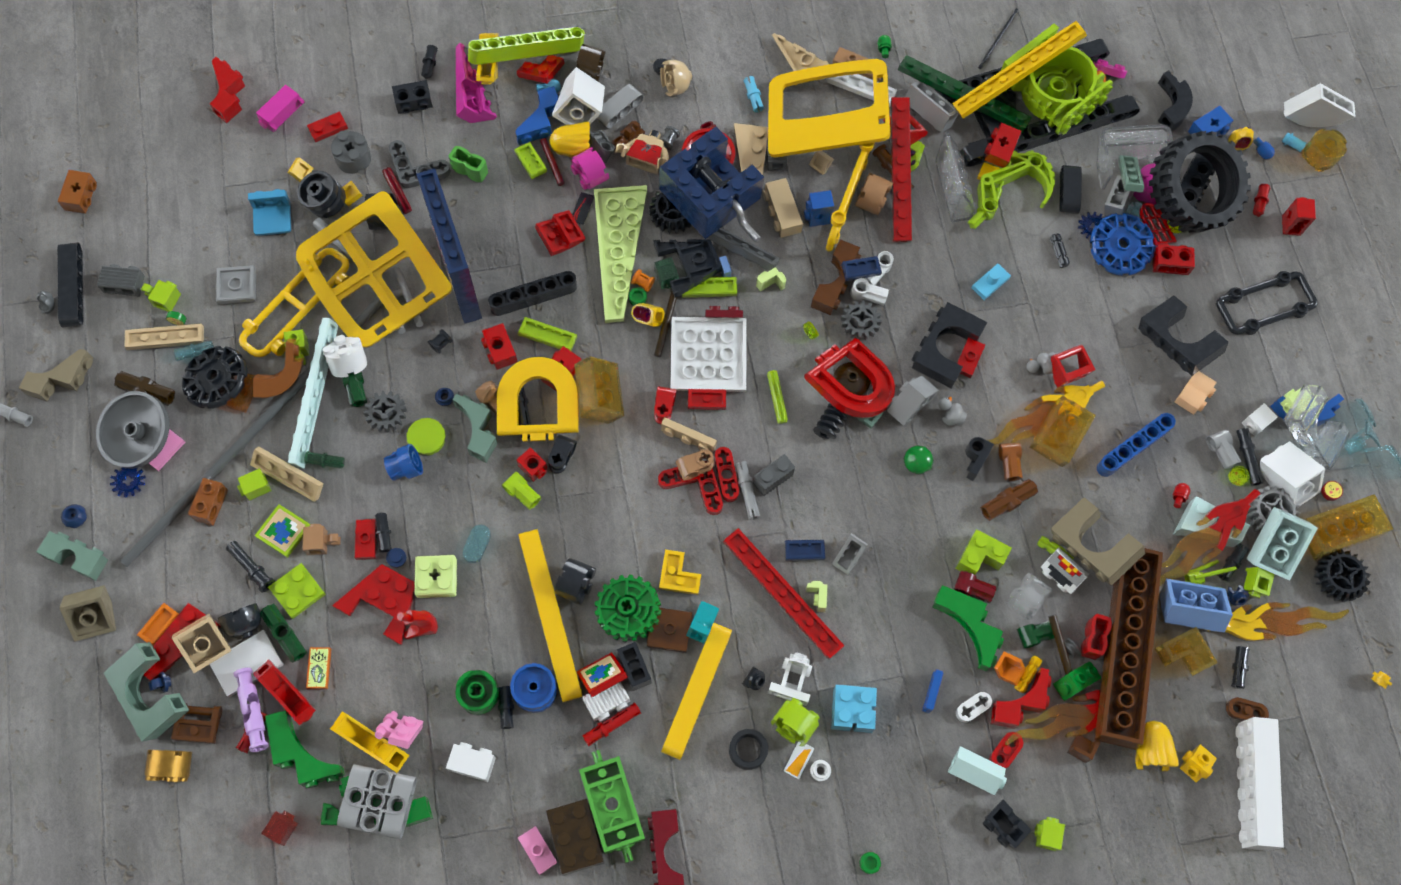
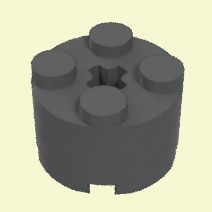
(351, 151)

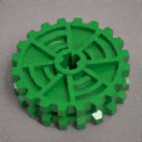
(629, 623)

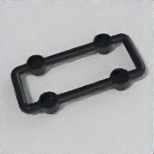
(1251, 326)

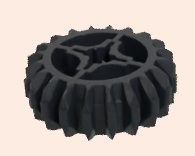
(671, 218)
(1342, 587)

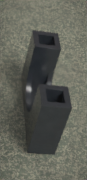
(950, 321)
(1190, 356)

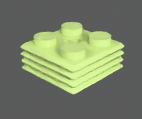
(444, 585)

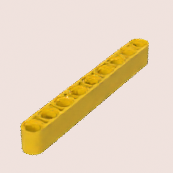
(550, 616)

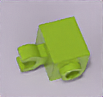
(163, 295)
(301, 340)

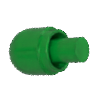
(884, 45)

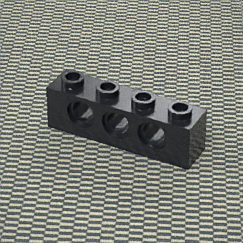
(1197, 176)

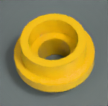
(1381, 679)

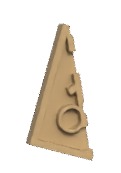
(797, 56)

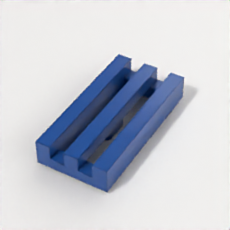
(932, 691)

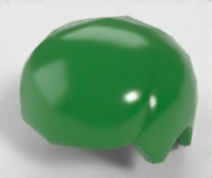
(918, 459)

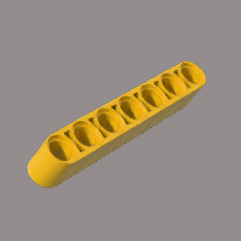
(696, 691)

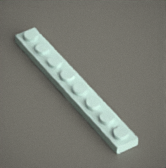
(312, 395)

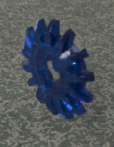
(1088, 221)
(121, 476)

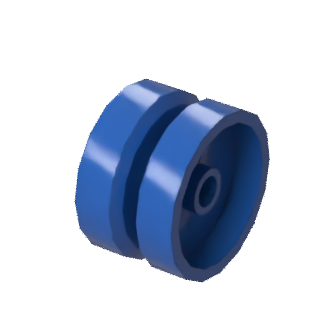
(527, 677)

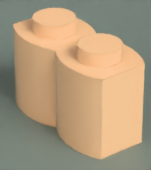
(1195, 392)

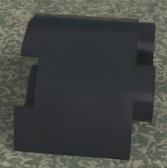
(1006, 825)

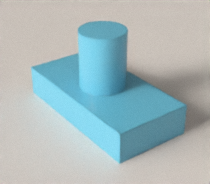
(991, 281)

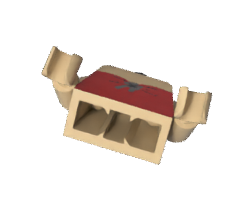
(645, 152)

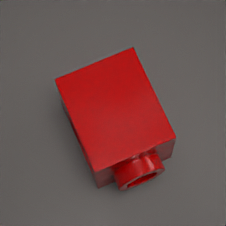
(529, 457)

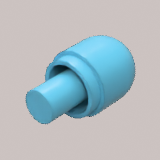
(553, 82)

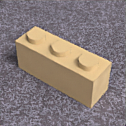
(782, 208)

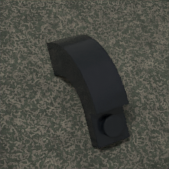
(1181, 100)

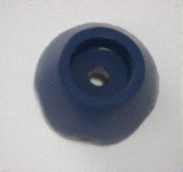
(76, 521)

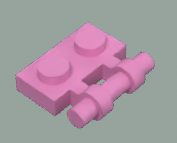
(403, 730)

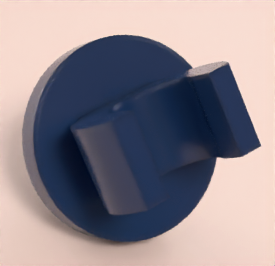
(1238, 597)
(162, 682)

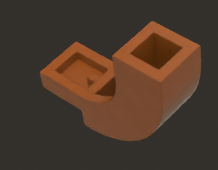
(278, 383)

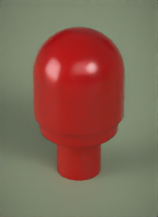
(1181, 494)

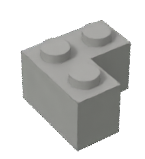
(913, 397)

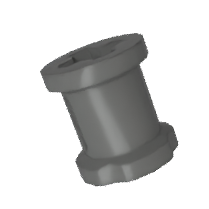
(675, 134)

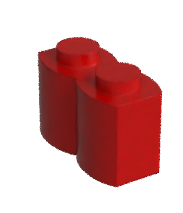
(1096, 636)

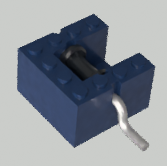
(709, 186)

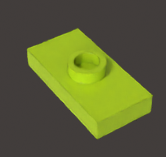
(530, 160)

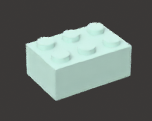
(1281, 543)

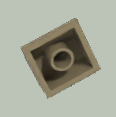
(88, 613)

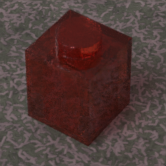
(280, 827)

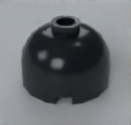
(241, 621)

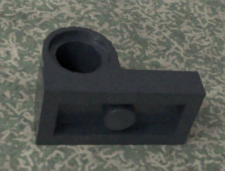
(977, 457)

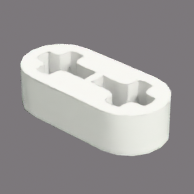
(976, 710)

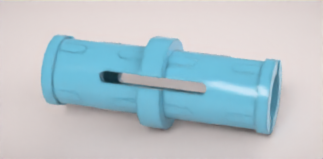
(753, 94)

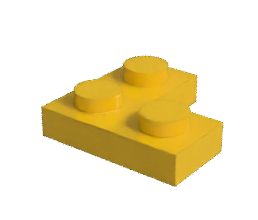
(674, 578)

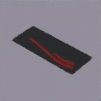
(582, 207)

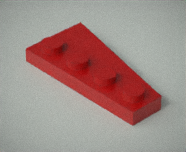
(165, 646)

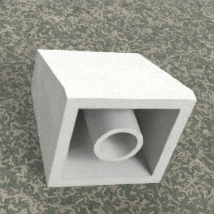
(579, 99)
(1294, 471)

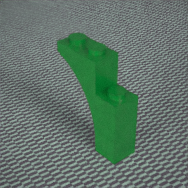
(969, 614)
(288, 750)
(419, 811)

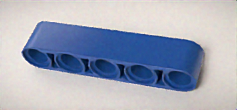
(1141, 438)

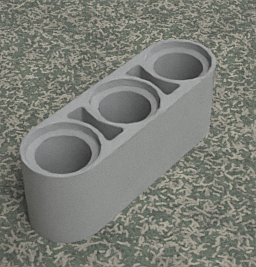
(620, 105)

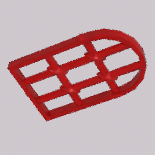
(1156, 231)

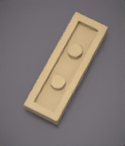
(688, 435)

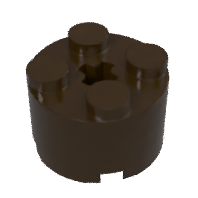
(591, 61)

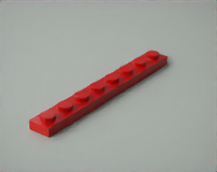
(901, 169)
(783, 594)

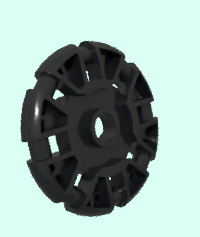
(223, 381)

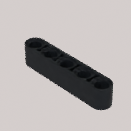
(70, 284)
(523, 293)

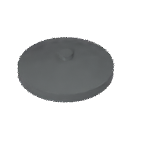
(132, 429)

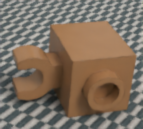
(317, 538)

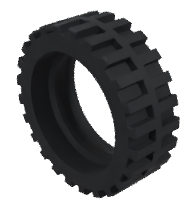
(1230, 173)

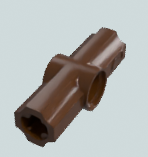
(1009, 499)

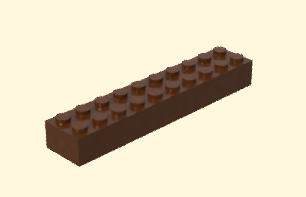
(1129, 654)

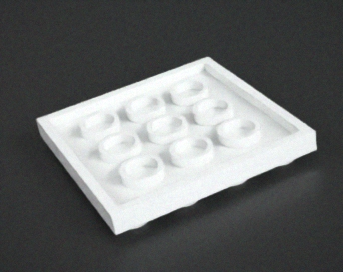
(708, 353)

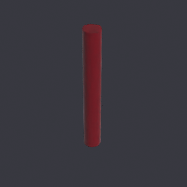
(554, 167)

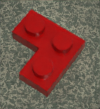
(541, 72)

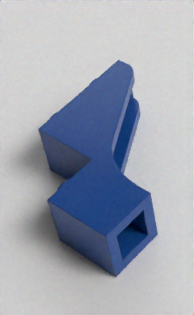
(538, 125)

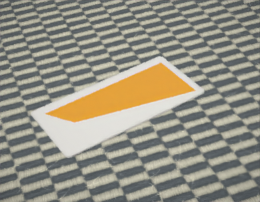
(798, 760)

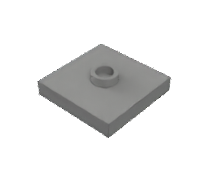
(236, 284)

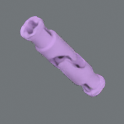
(251, 712)

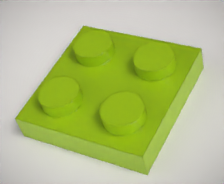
(296, 590)

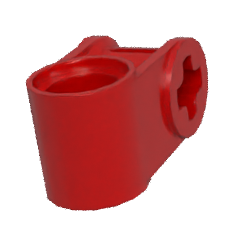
(664, 403)

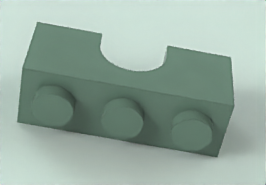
(87, 562)

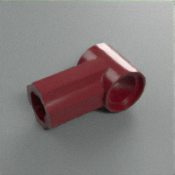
(969, 585)

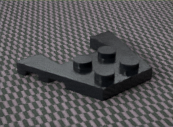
(697, 260)

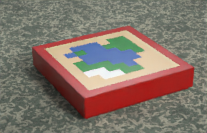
(601, 674)

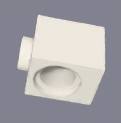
(1259, 419)

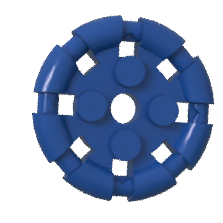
(1115, 251)

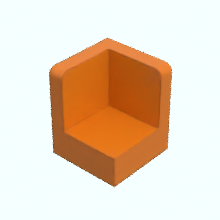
(1009, 668)

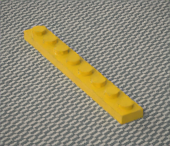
(1019, 69)

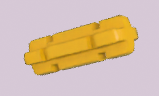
(1029, 673)

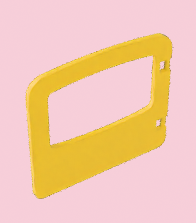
(828, 131)

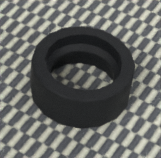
(763, 745)

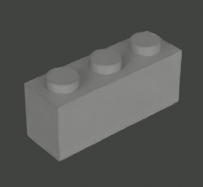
(931, 106)

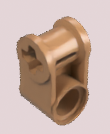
(692, 465)

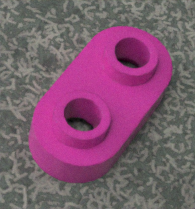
(1116, 71)

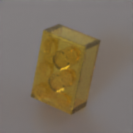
(599, 390)
(1062, 431)

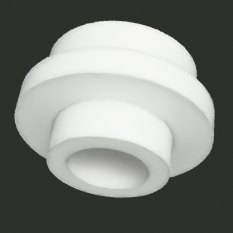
(823, 764)

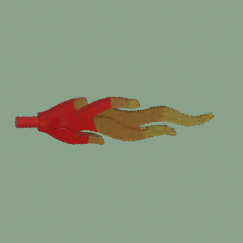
(1214, 536)
(1066, 716)

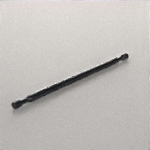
(998, 38)

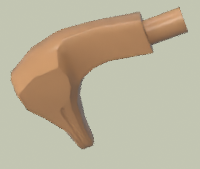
(488, 395)

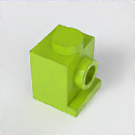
(1258, 582)

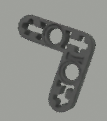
(408, 171)

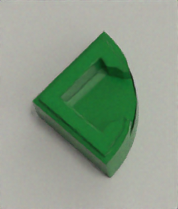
(329, 814)

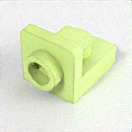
(820, 599)

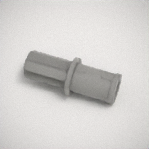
(14, 414)

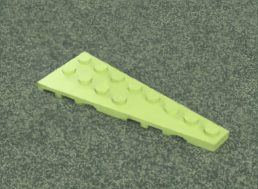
(618, 229)

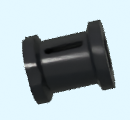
(440, 341)

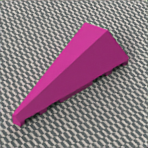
(470, 100)

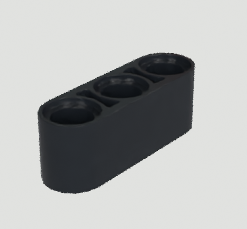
(1070, 189)

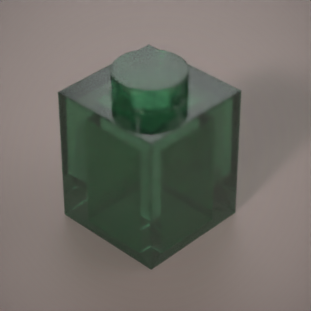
(665, 272)

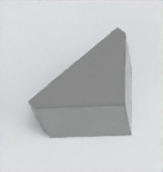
(850, 554)

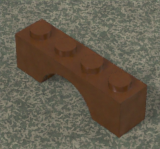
(827, 295)

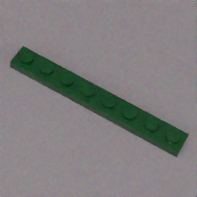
(957, 89)

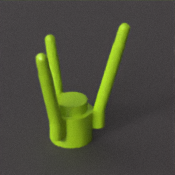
(1198, 577)

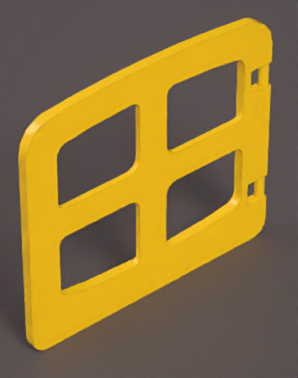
(371, 271)

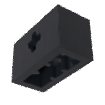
(634, 666)

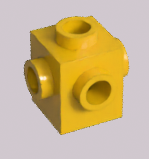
(1198, 763)

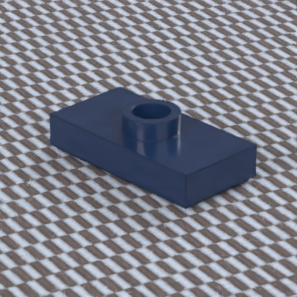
(861, 268)
(804, 550)

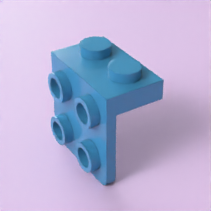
(270, 212)

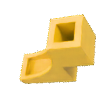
(366, 741)

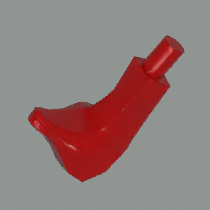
(421, 623)

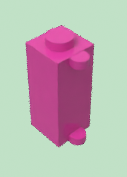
(279, 108)

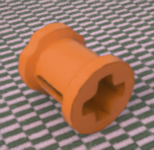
(643, 280)

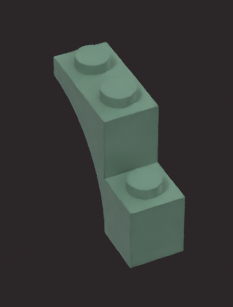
(482, 442)

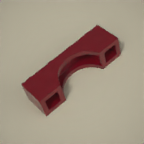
(664, 826)

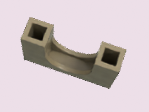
(1107, 565)

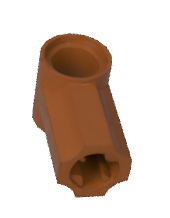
(1011, 455)

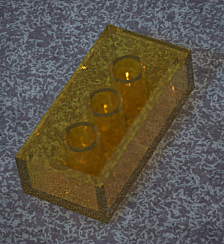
(1348, 526)

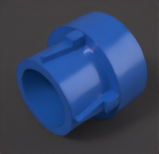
(403, 463)

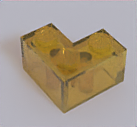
(1189, 647)

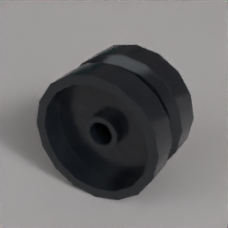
(321, 194)

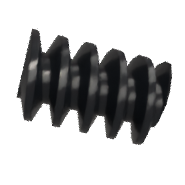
(829, 422)

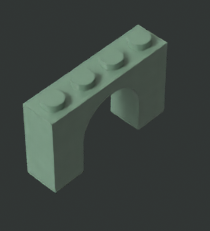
(125, 681)

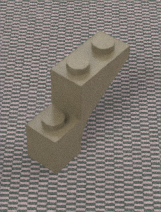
(67, 374)

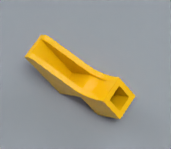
(487, 72)

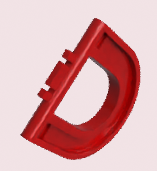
(838, 395)

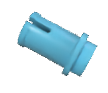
(1294, 142)

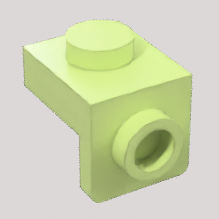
(768, 278)

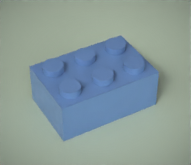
(1195, 605)

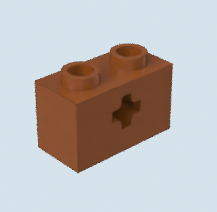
(77, 191)

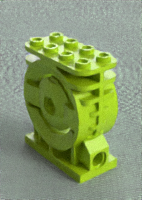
(1055, 92)

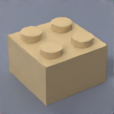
(201, 643)

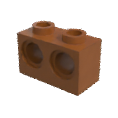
(208, 501)

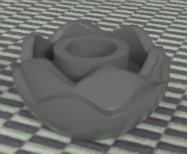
(46, 302)

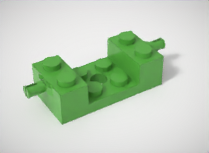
(619, 827)

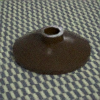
(856, 386)

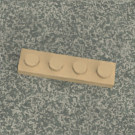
(164, 336)
(286, 474)

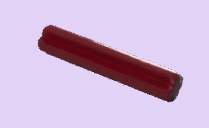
(397, 190)

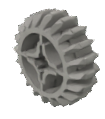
(1260, 510)

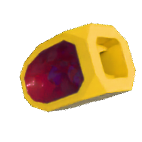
(1242, 138)
(648, 314)

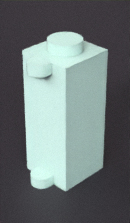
(978, 771)

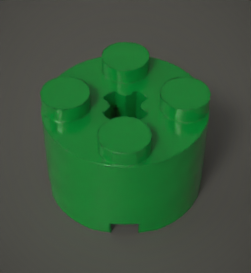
(481, 681)

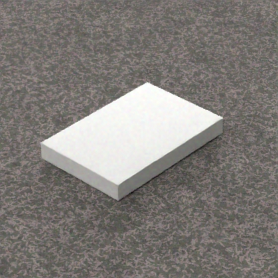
(248, 654)

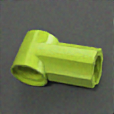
(519, 488)

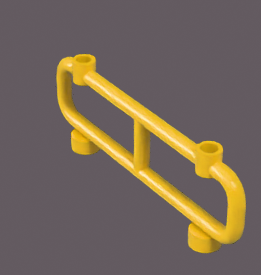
(839, 217)
(276, 345)

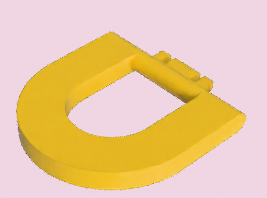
(509, 390)

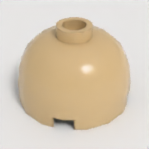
(675, 77)

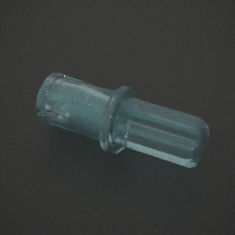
(192, 350)

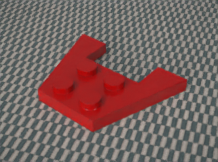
(386, 592)

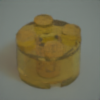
(1325, 149)

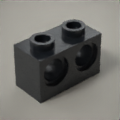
(412, 93)

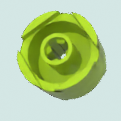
(795, 722)

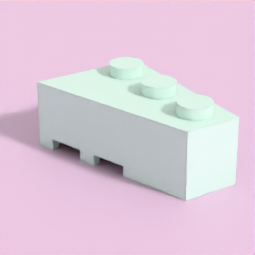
(1195, 512)

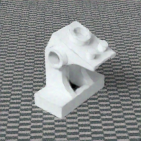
(798, 664)

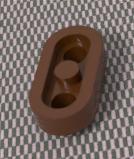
(1245, 709)

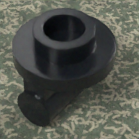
(754, 679)

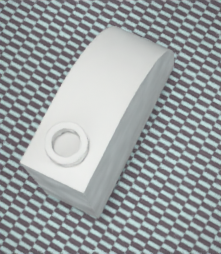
(1319, 108)

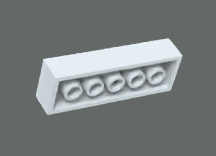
(1259, 784)

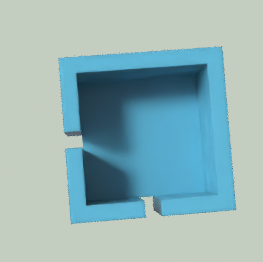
(854, 706)

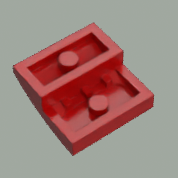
(560, 233)

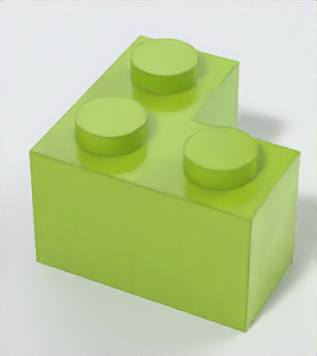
(983, 549)

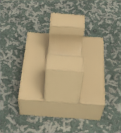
(821, 162)

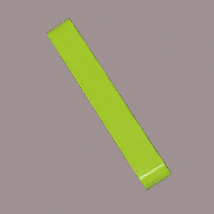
(525, 45)

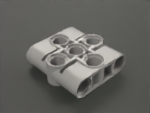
(388, 822)

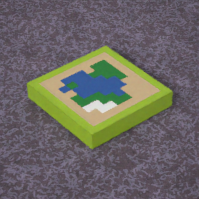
(282, 530)

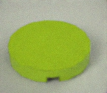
(426, 436)

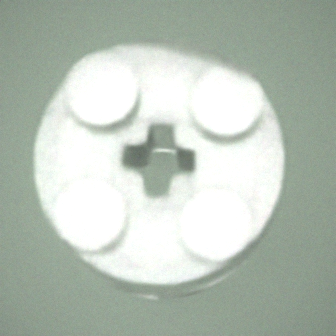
(1029, 596)

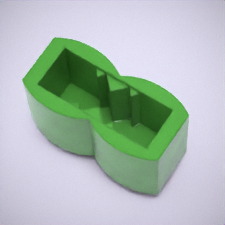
(468, 164)

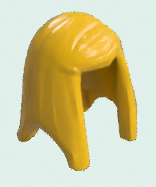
(571, 139)
(1157, 747)

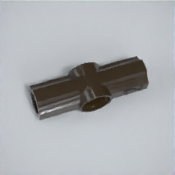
(144, 384)

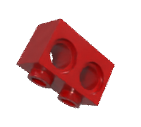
(1173, 263)

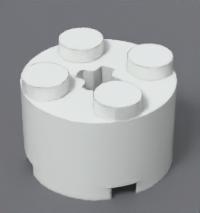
(345, 356)

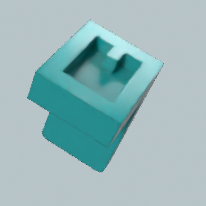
(702, 622)

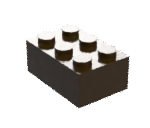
(575, 837)

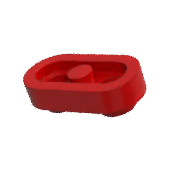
(1006, 752)

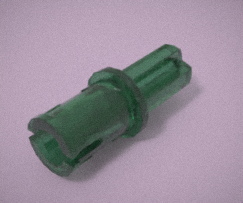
(324, 460)

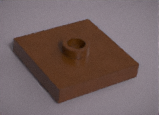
(671, 631)

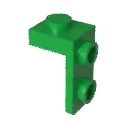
(1077, 680)

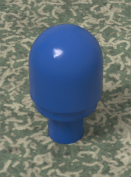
(1264, 149)

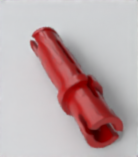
(603, 729)

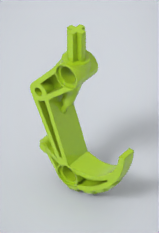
(991, 184)

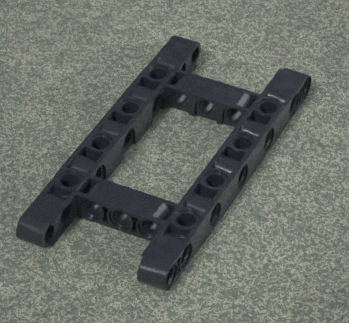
(1039, 132)

